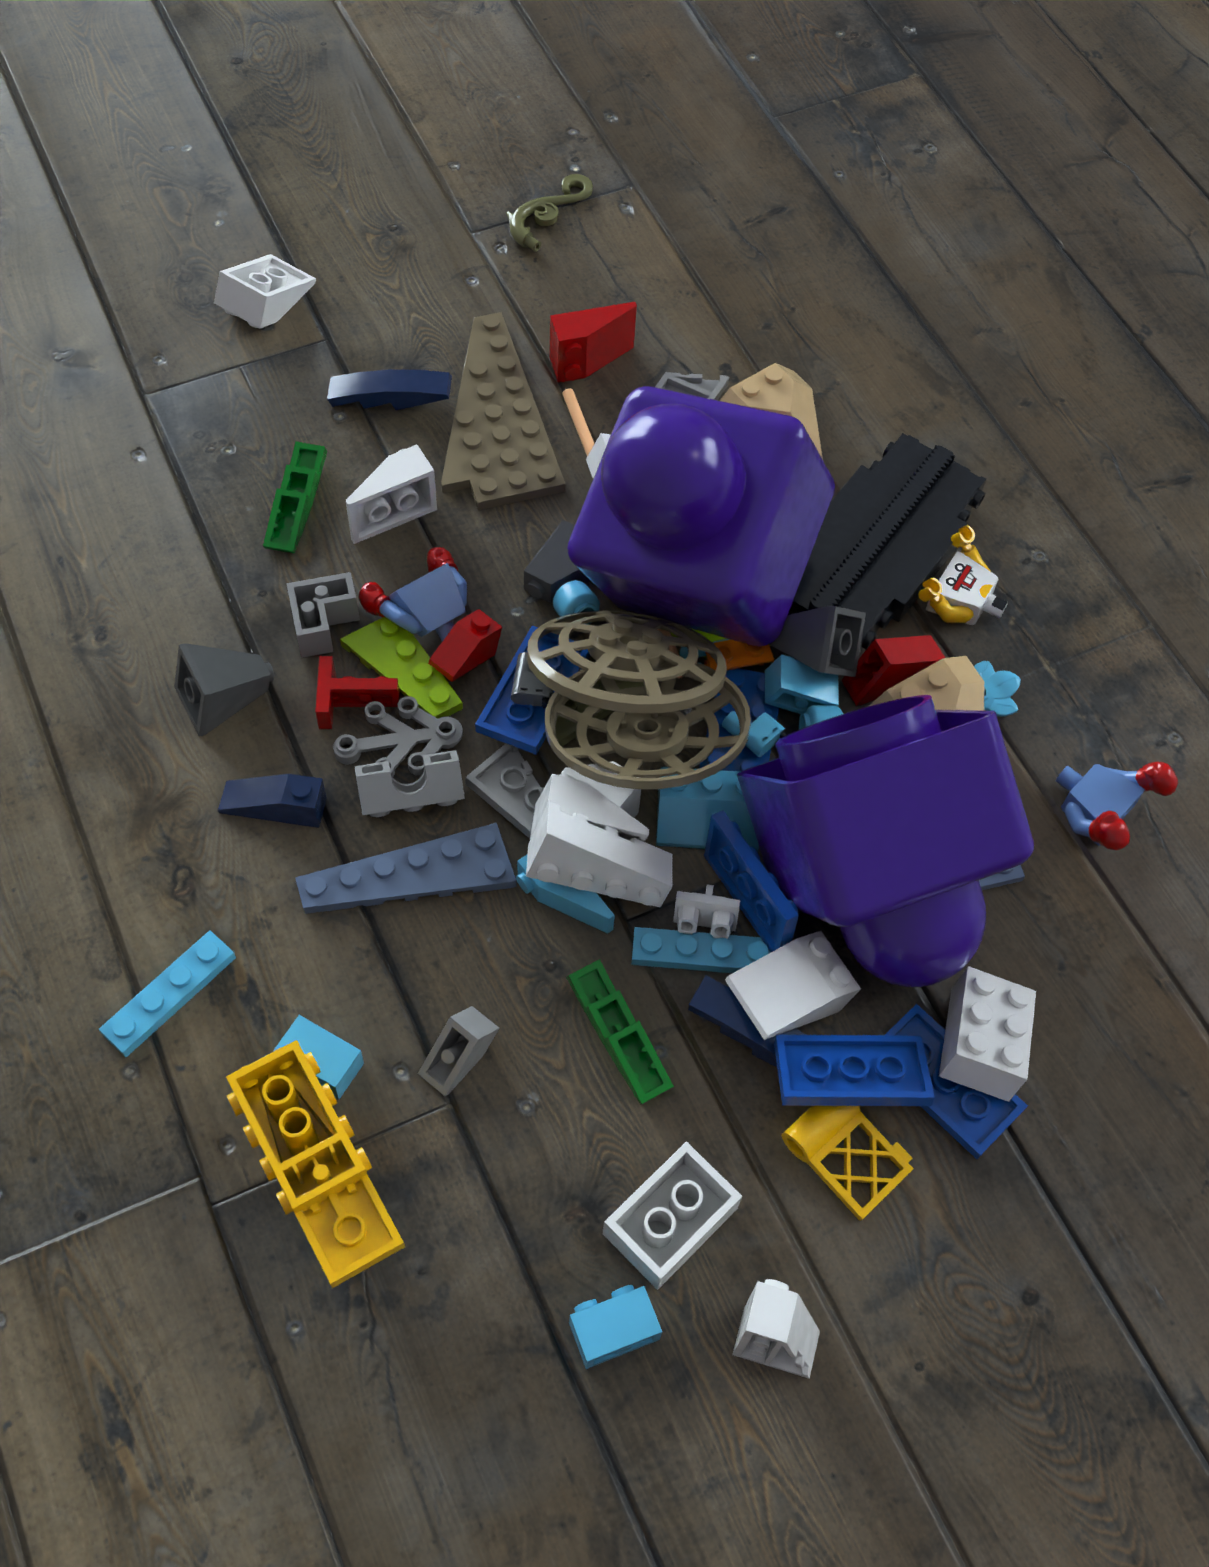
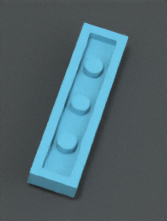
(695, 951)
(167, 993)

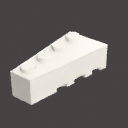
(597, 859)

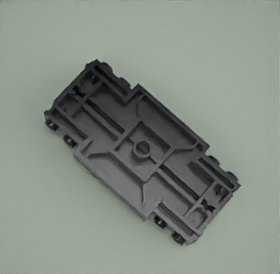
(888, 533)

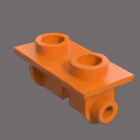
(740, 655)

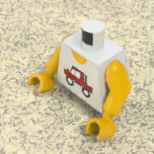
(964, 586)

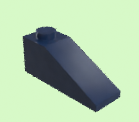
(276, 798)

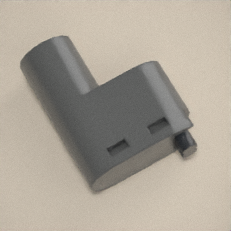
(528, 688)

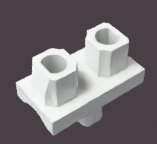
(706, 911)

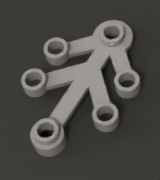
(402, 736)

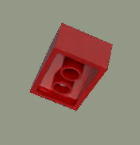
(590, 339)

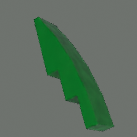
(295, 497)
(620, 1032)

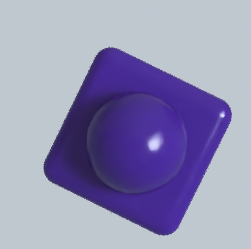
(703, 514)
(890, 828)

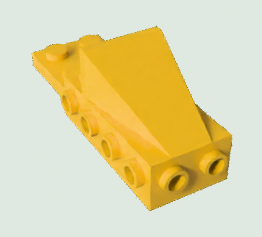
(314, 1161)

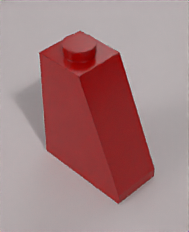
(889, 663)

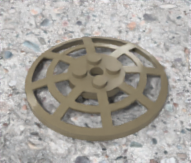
(627, 644)
(668, 736)

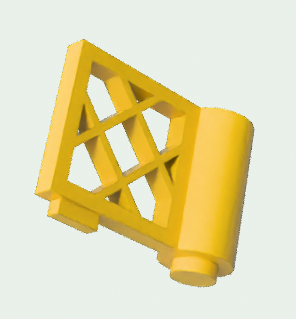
(822, 1129)

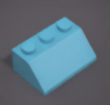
(687, 810)

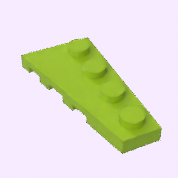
(399, 655)

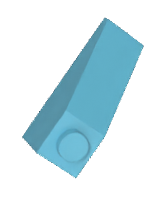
(579, 904)

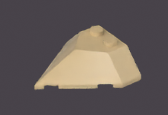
(780, 392)
(950, 683)

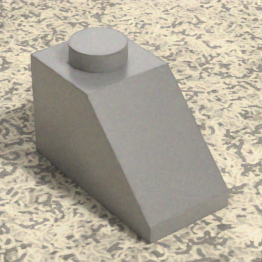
(458, 1049)

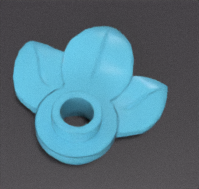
(998, 689)

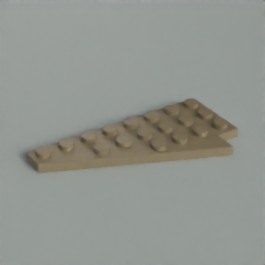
(496, 428)

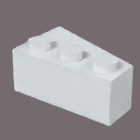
(777, 1329)

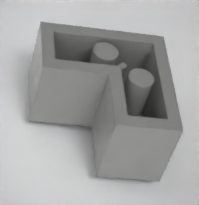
(318, 605)

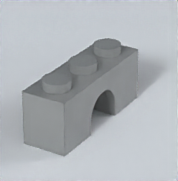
(438, 784)

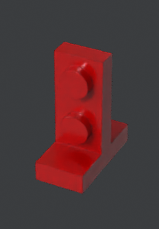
(349, 692)

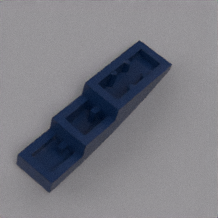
(392, 386)
(720, 1006)

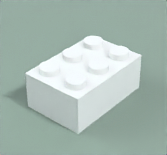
(988, 1034)
(671, 1215)

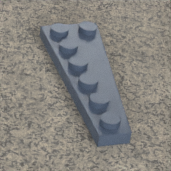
(439, 866)

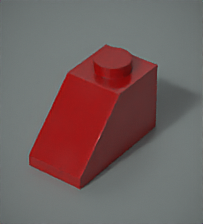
(467, 645)

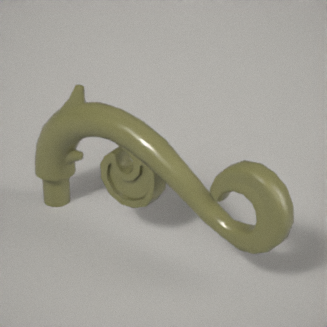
(545, 210)

